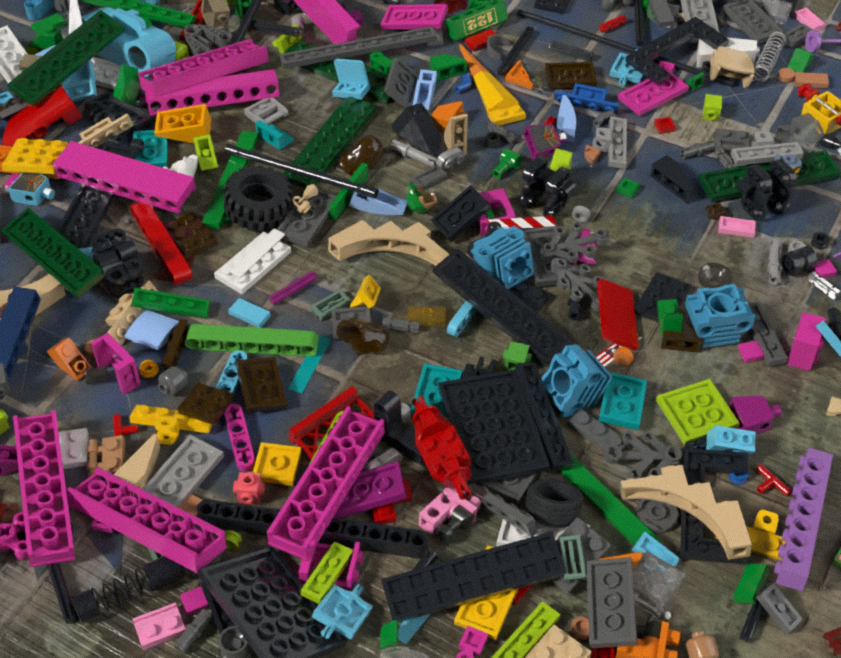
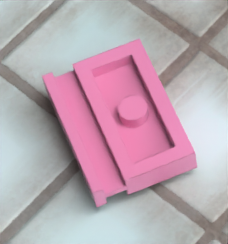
(159, 626)

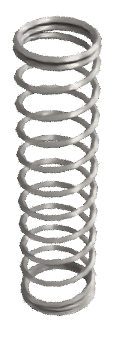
(762, 66)

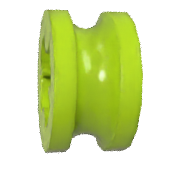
(232, 540)

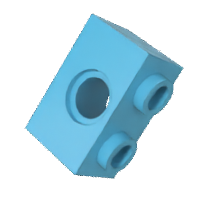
(730, 439)

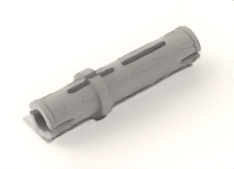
(408, 150)
(775, 266)

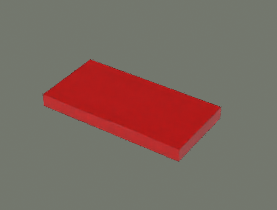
(617, 314)

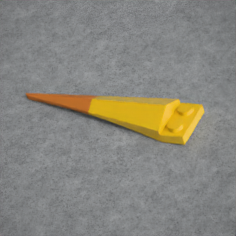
(498, 102)

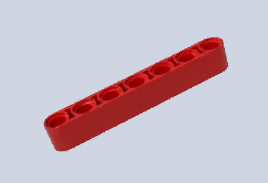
(161, 243)

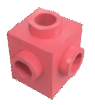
(249, 488)

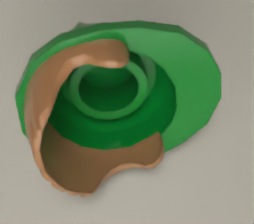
(419, 200)

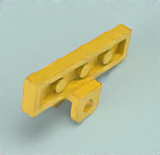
(167, 422)
(763, 535)

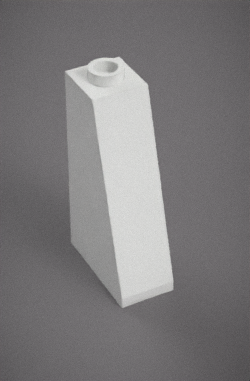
(749, 46)

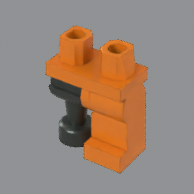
(653, 642)

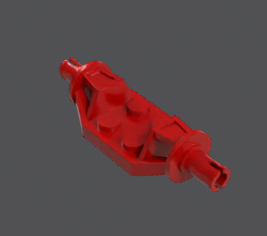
(441, 448)

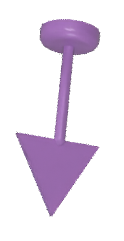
(813, 41)

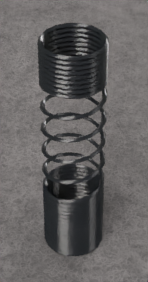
(158, 572)

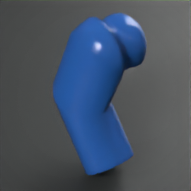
(465, 83)

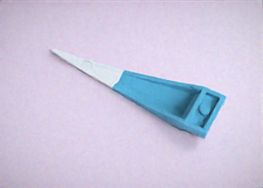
(81, 83)

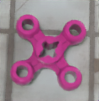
(9, 538)

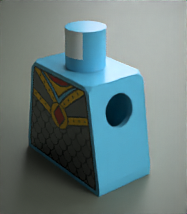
(31, 189)

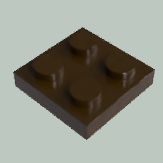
(205, 403)

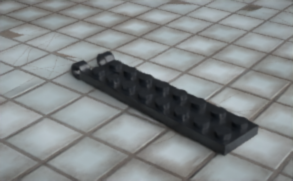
(91, 203)

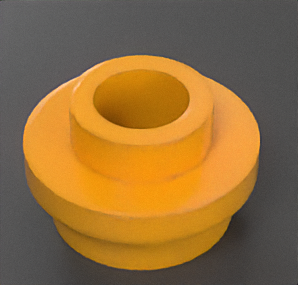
(148, 369)

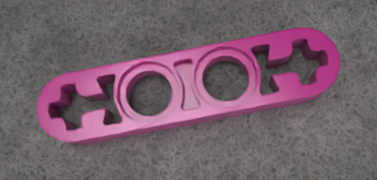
(238, 437)

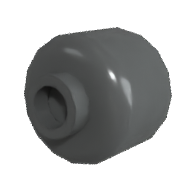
(172, 381)

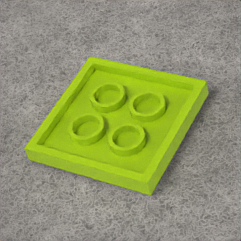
(696, 410)

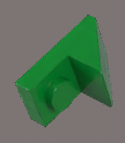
(800, 60)
(669, 316)

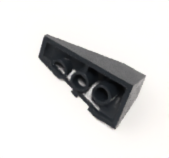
(419, 130)

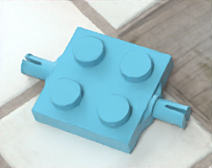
(624, 71)
(342, 611)

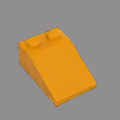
(183, 123)

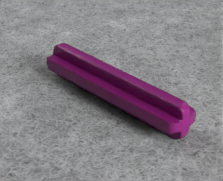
(293, 287)

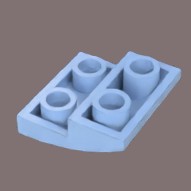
(151, 329)

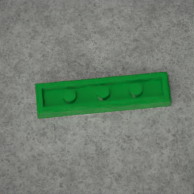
(344, 196)
(170, 303)

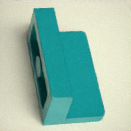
(273, 135)

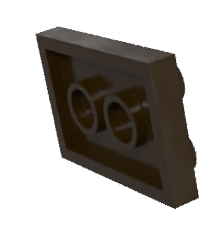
(567, 74)
(190, 235)
(261, 384)

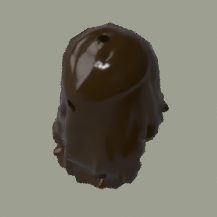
(366, 151)
(363, 335)

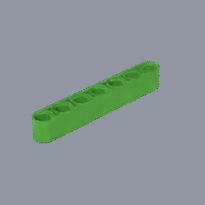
(252, 340)

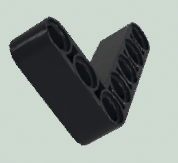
(397, 433)

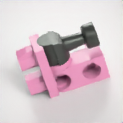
(448, 506)

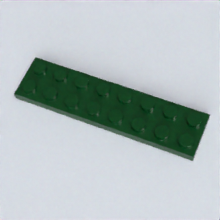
(66, 58)
(327, 69)
(332, 139)
(723, 183)
(53, 253)

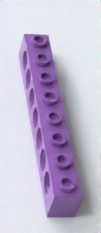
(804, 519)

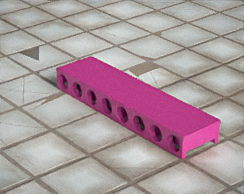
(330, 19)
(203, 68)
(213, 88)
(124, 173)
(325, 484)
(43, 490)
(146, 521)

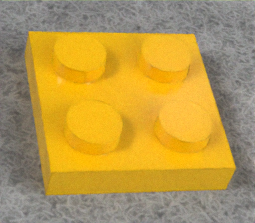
(277, 463)

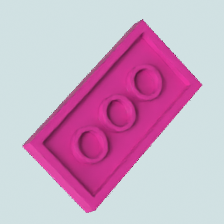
(414, 16)
(648, 95)

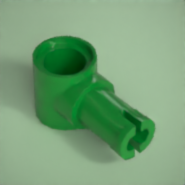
(508, 160)

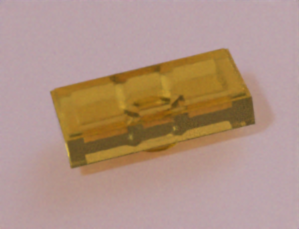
(427, 315)

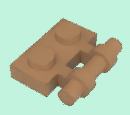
(112, 454)

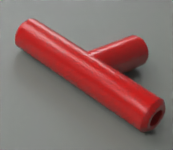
(119, 430)
(771, 481)

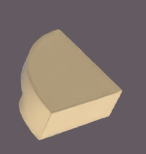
(834, 407)

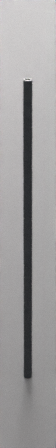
(681, 66)

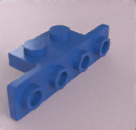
(588, 97)

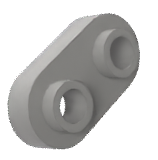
(450, 158)

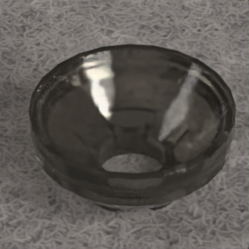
(714, 272)

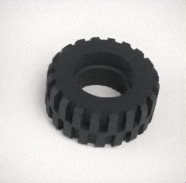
(257, 214)

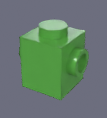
(516, 354)

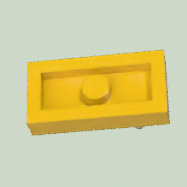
(367, 293)

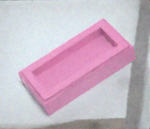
(810, 19)
(737, 226)

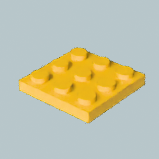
(33, 156)

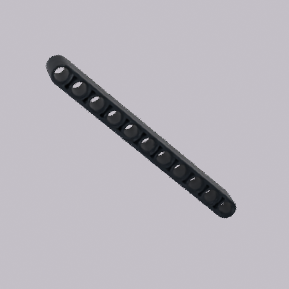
(345, 529)

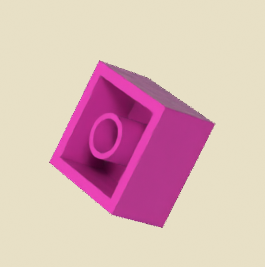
(806, 342)

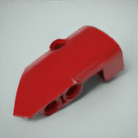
(34, 121)

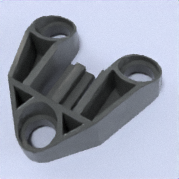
(205, 36)

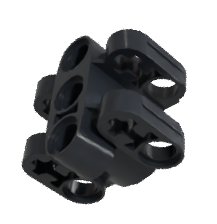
(544, 181)
(767, 187)
(118, 261)

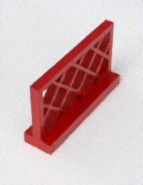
(322, 417)

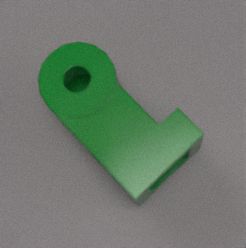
(380, 62)

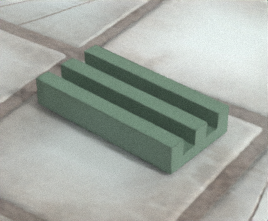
(325, 312)
(574, 576)

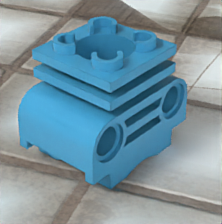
(505, 256)
(719, 314)
(575, 380)

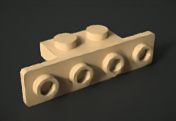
(99, 132)
(124, 315)

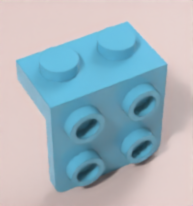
(352, 79)

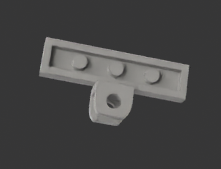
(613, 142)
(764, 150)

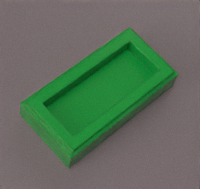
(54, 20)
(751, 583)

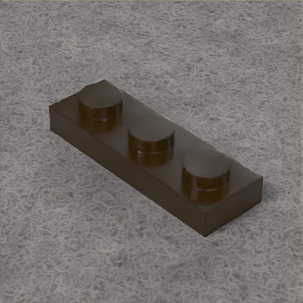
(176, 346)

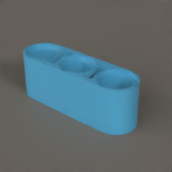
(37, 8)

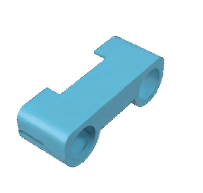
(154, 42)

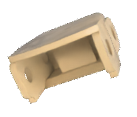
(732, 64)

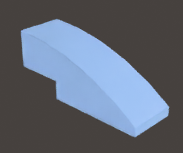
(425, 88)
(567, 119)
(384, 203)

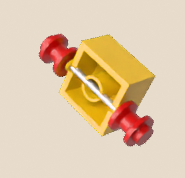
(823, 107)

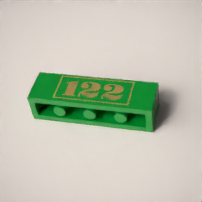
(476, 19)

